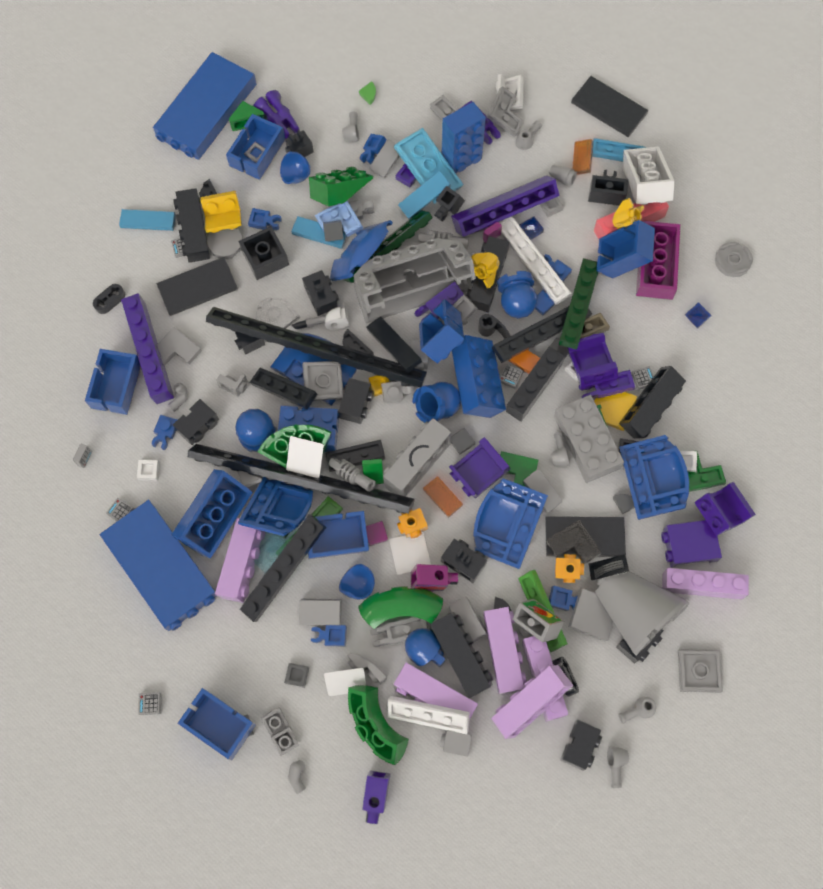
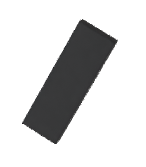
(357, 453)

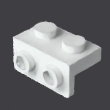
(515, 86)

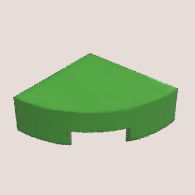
(368, 93)

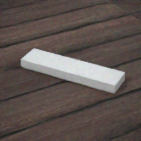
(428, 714)

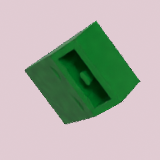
(338, 185)

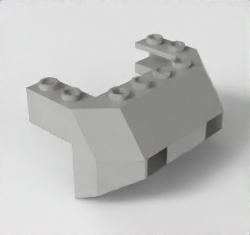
(411, 277)

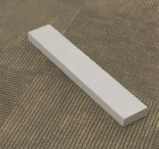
(534, 261)

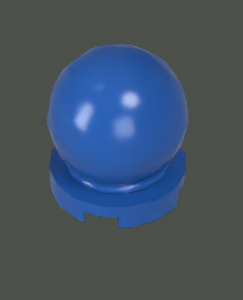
(517, 295)
(436, 401)
(254, 428)

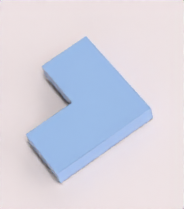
(341, 212)

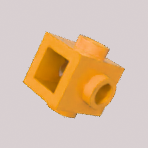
(412, 530)
(562, 563)

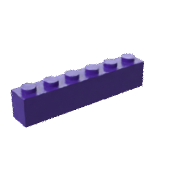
(505, 205)
(147, 349)

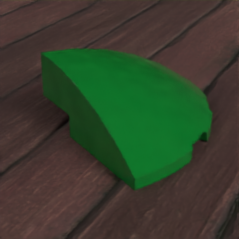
(277, 444)

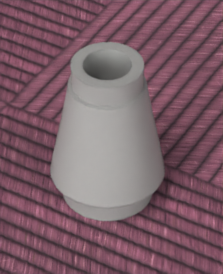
(563, 174)

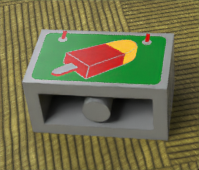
(538, 620)

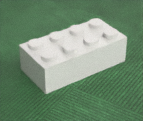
(648, 175)

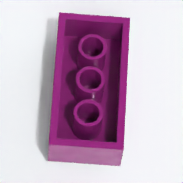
(660, 276)

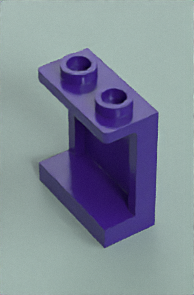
(593, 361)
(479, 469)
(725, 509)
(690, 543)

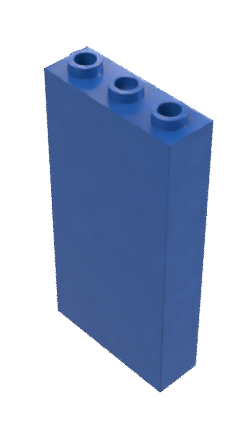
(204, 106)
(158, 566)

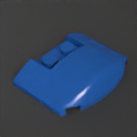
(359, 250)
(290, 365)
(656, 476)
(277, 507)
(507, 522)

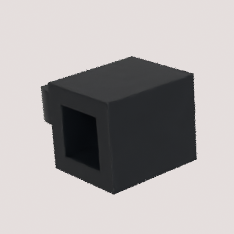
(299, 143)
(450, 202)
(248, 343)

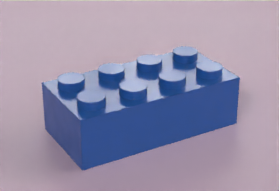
(463, 137)
(478, 377)
(212, 513)

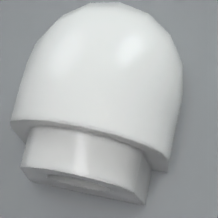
(336, 319)

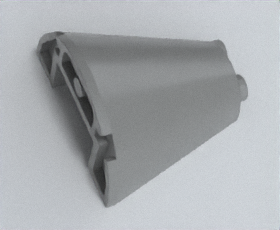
(638, 607)

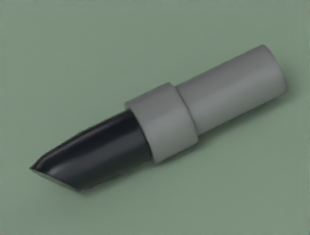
(310, 322)

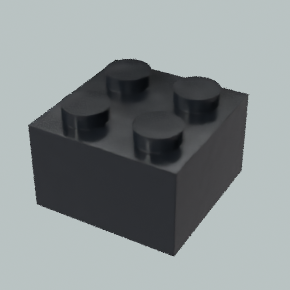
(264, 253)

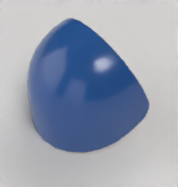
(294, 168)
(357, 582)
(421, 646)

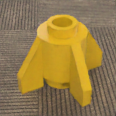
(626, 214)
(485, 267)

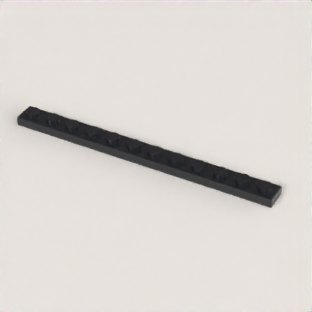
(315, 346)
(277, 472)

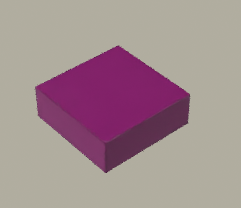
(493, 231)
(376, 533)

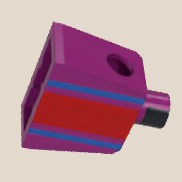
(424, 577)

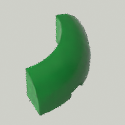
(400, 602)
(372, 725)

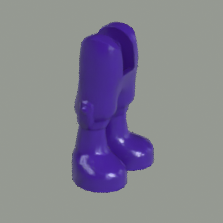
(282, 117)

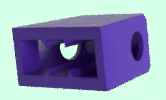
(376, 786)

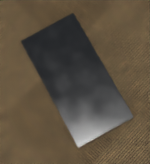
(609, 106)
(197, 286)
(605, 531)

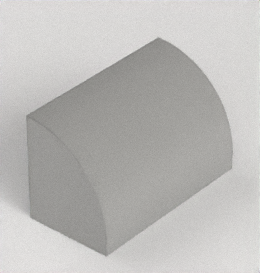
(319, 612)

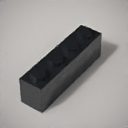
(192, 225)
(480, 294)
(535, 384)
(652, 402)
(461, 654)

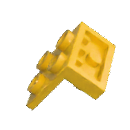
(221, 211)

